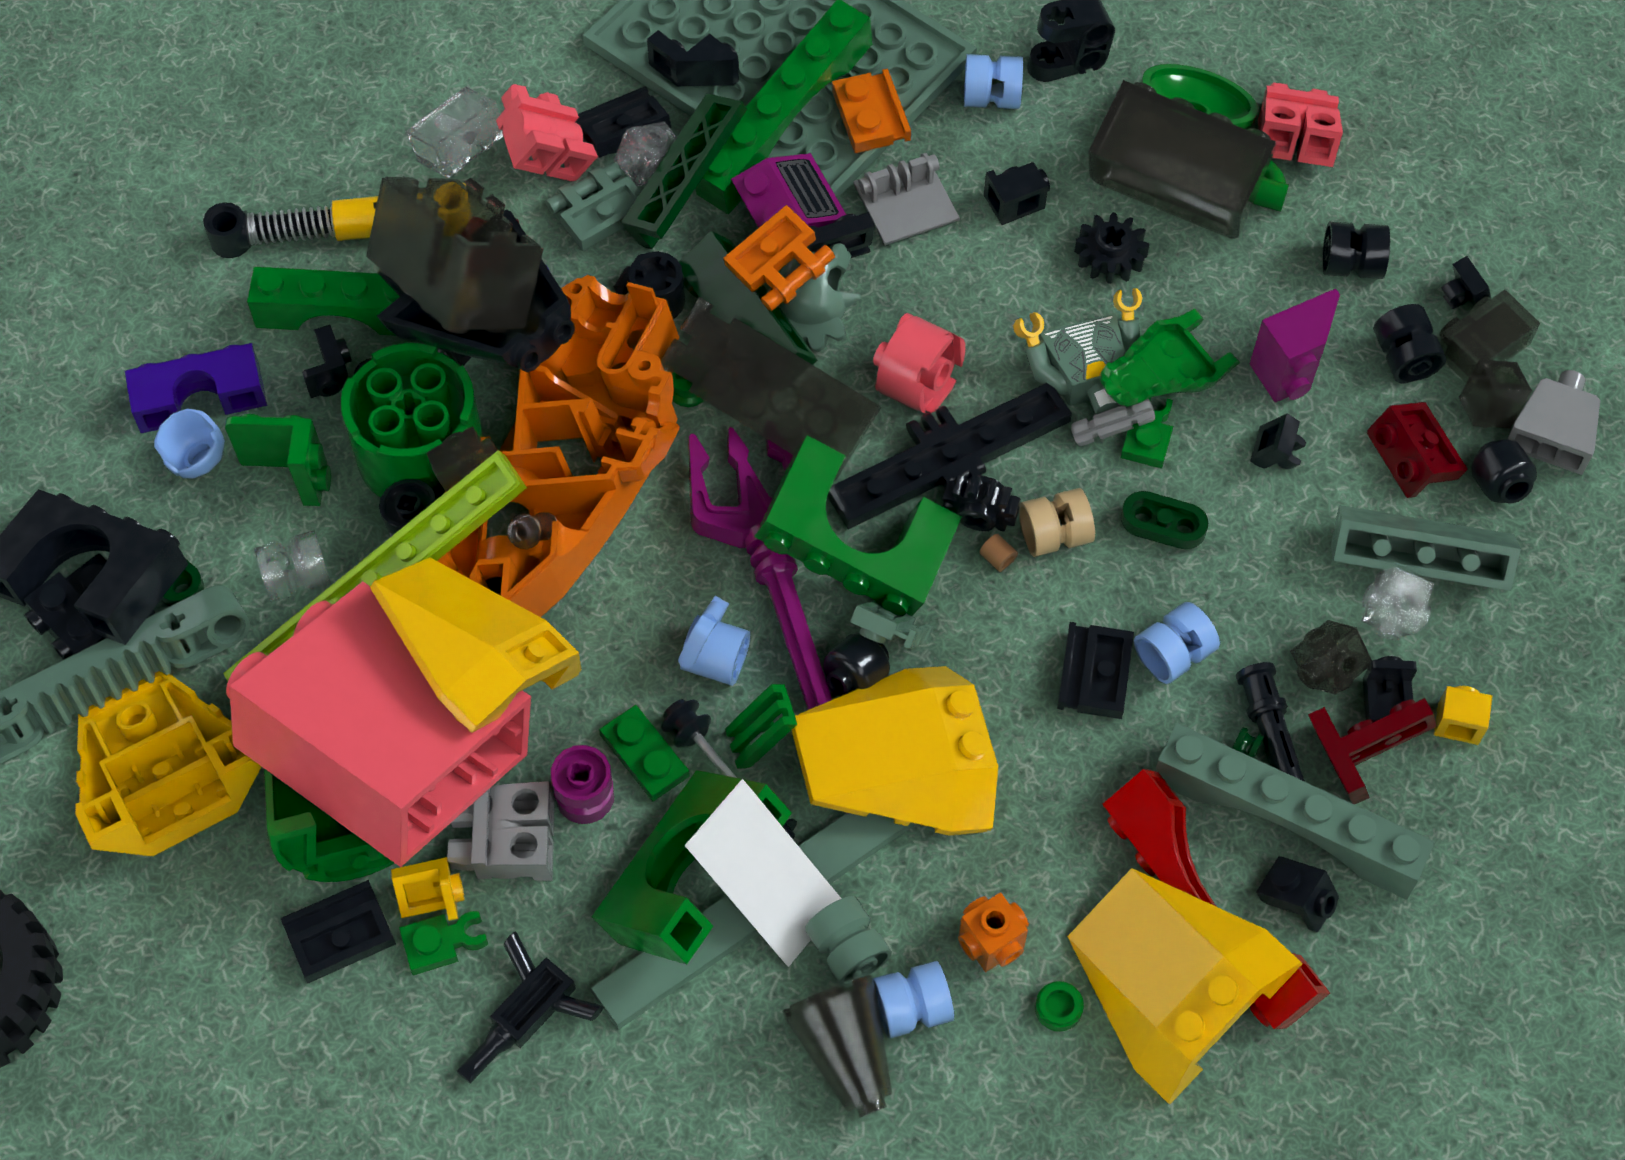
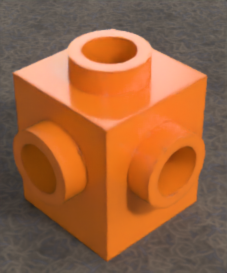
(988, 944)

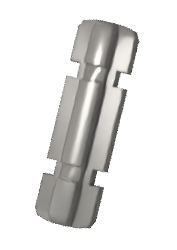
(1112, 422)

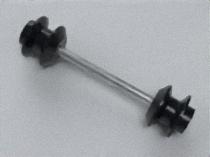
(691, 729)

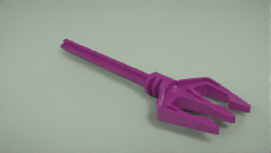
(737, 528)

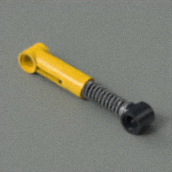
(235, 231)

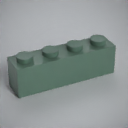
(1425, 547)

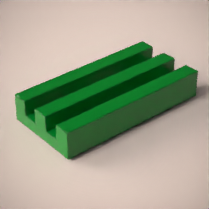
(759, 718)

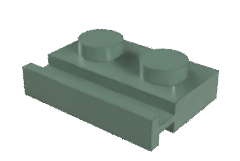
(881, 624)

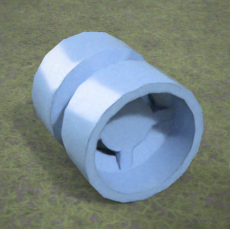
(979, 76)
(1181, 639)
(913, 999)

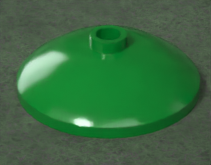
(1204, 91)

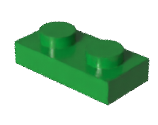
(644, 753)

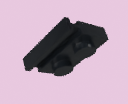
(608, 122)
(849, 230)
(1095, 670)
(337, 931)

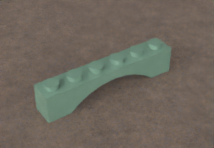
(1356, 837)

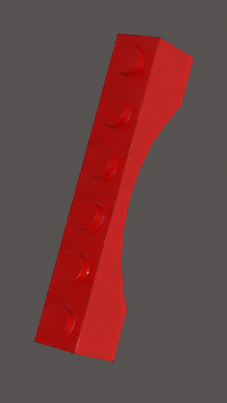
(1156, 826)

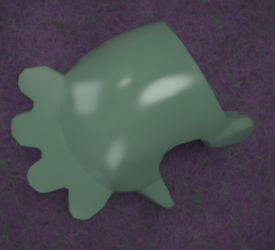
(819, 303)

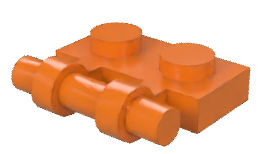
(773, 247)

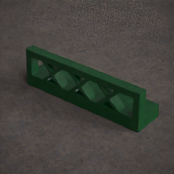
(682, 168)

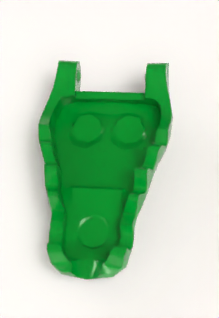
(1164, 363)

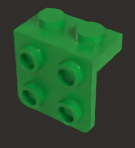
(283, 443)

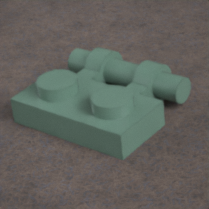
(600, 214)

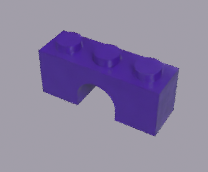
(163, 387)

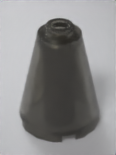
(846, 1042)

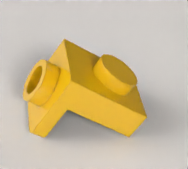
(427, 888)

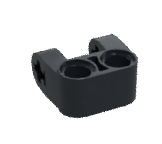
(1074, 46)

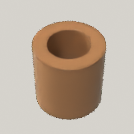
(998, 552)

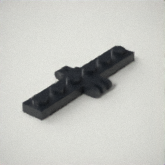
(947, 452)

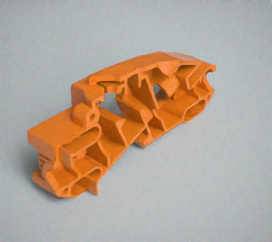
(595, 388)

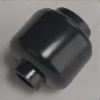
(1504, 471)
(855, 664)

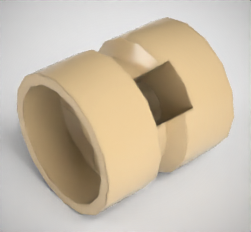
(1042, 527)

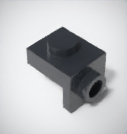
(331, 376)
(1386, 685)
(1300, 891)

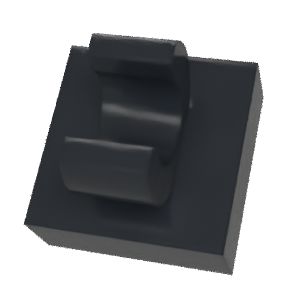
(1466, 285)
(1276, 442)

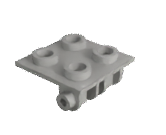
(906, 199)

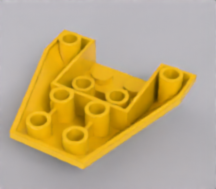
(472, 640)

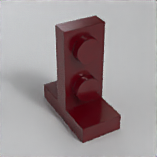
(1369, 740)

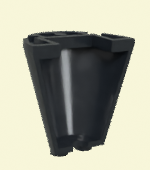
(545, 329)

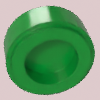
(1059, 1006)

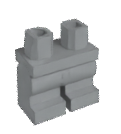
(508, 833)

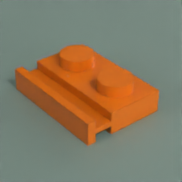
(871, 111)

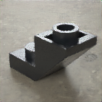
(703, 65)

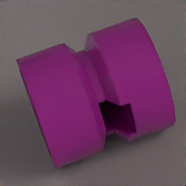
(582, 784)

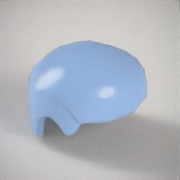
(187, 436)

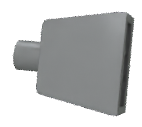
(1559, 423)

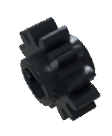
(1111, 247)
(981, 503)

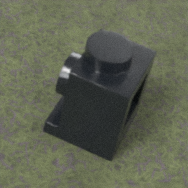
(1016, 192)

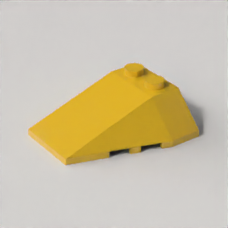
(903, 752)
(157, 769)
(1174, 974)

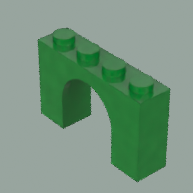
(800, 527)
(641, 904)

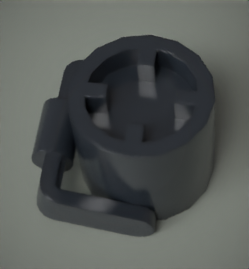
(658, 272)

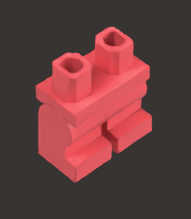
(1303, 116)
(546, 132)

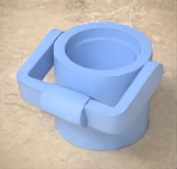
(713, 646)

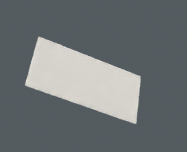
(762, 871)

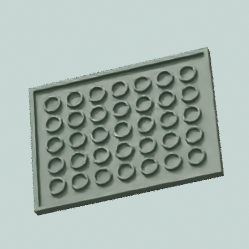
(913, 47)

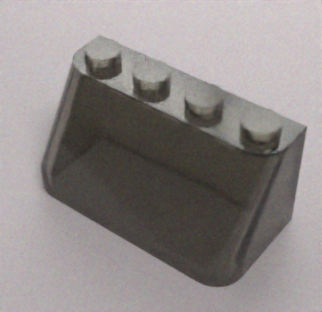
(1180, 159)

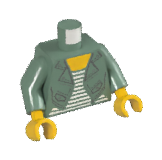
(1077, 353)

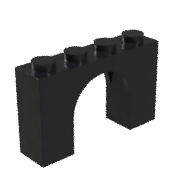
(127, 588)

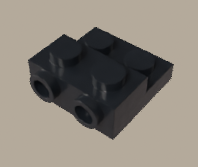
(54, 611)

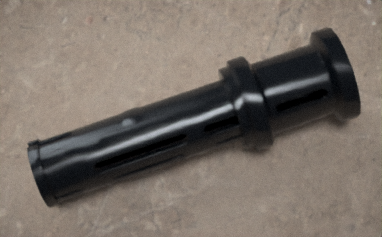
(1268, 712)

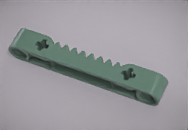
(205, 621)

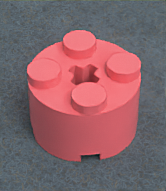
(918, 363)

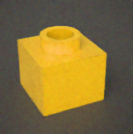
(1463, 714)

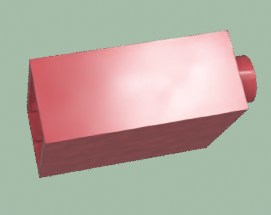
(363, 732)

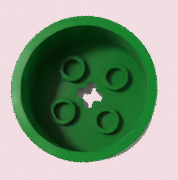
(402, 409)

